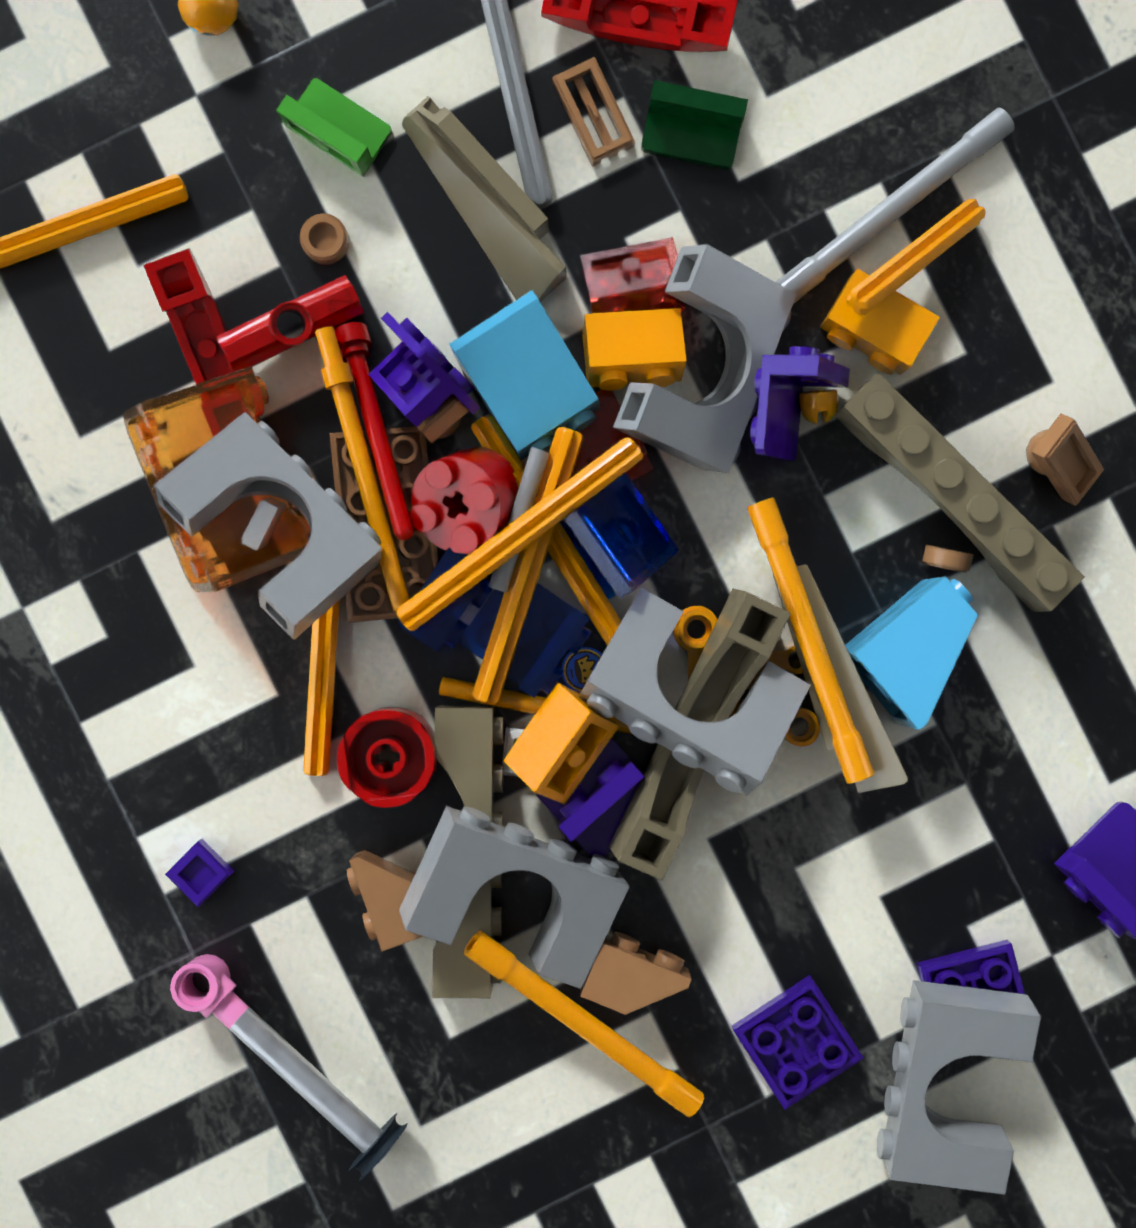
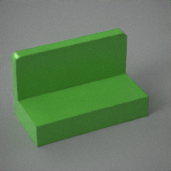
(336, 125)

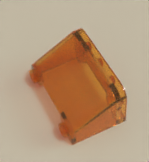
(169, 432)

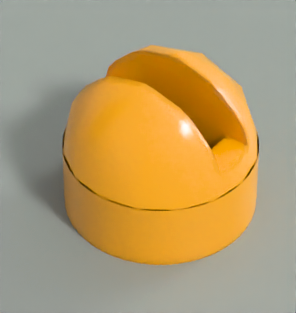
(819, 401)

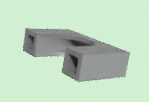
(751, 319)
(249, 462)
(733, 749)
(473, 850)
(940, 1027)

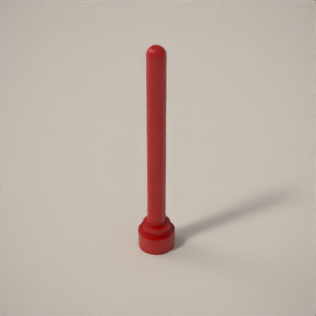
(354, 347)

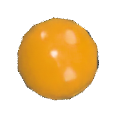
(208, 16)

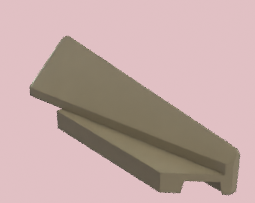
(488, 200)
(879, 748)

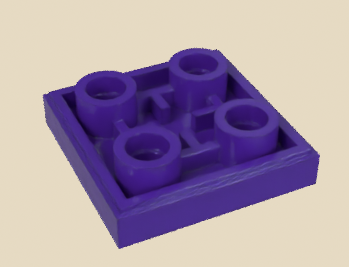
(981, 967)
(797, 1042)

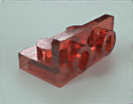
(631, 277)

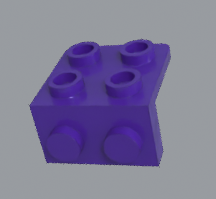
(778, 387)
(1104, 869)

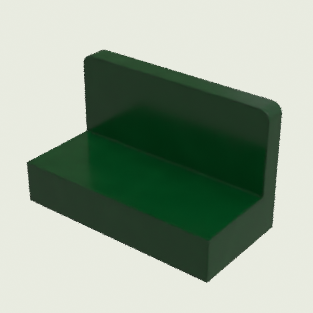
(693, 125)

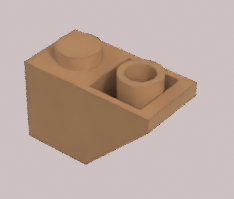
(383, 891)
(631, 977)

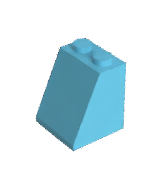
(526, 375)
(914, 647)

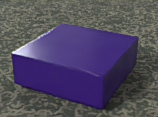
(199, 872)

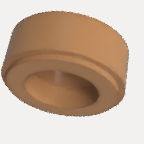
(324, 239)
(947, 558)

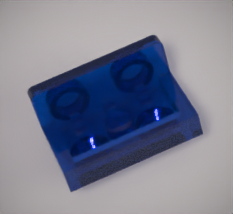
(448, 625)

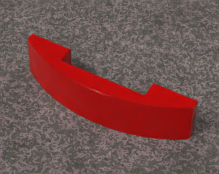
(650, 23)
(191, 311)

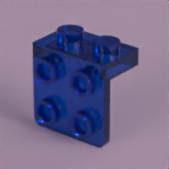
(546, 636)

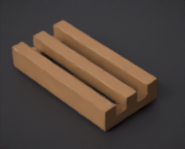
(610, 148)

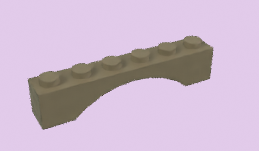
(999, 531)
(724, 670)
(467, 752)

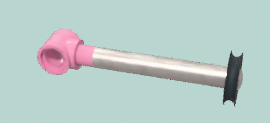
(283, 1059)

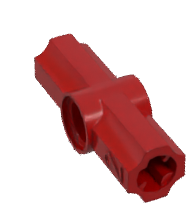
(260, 338)

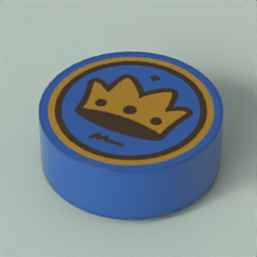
(579, 667)

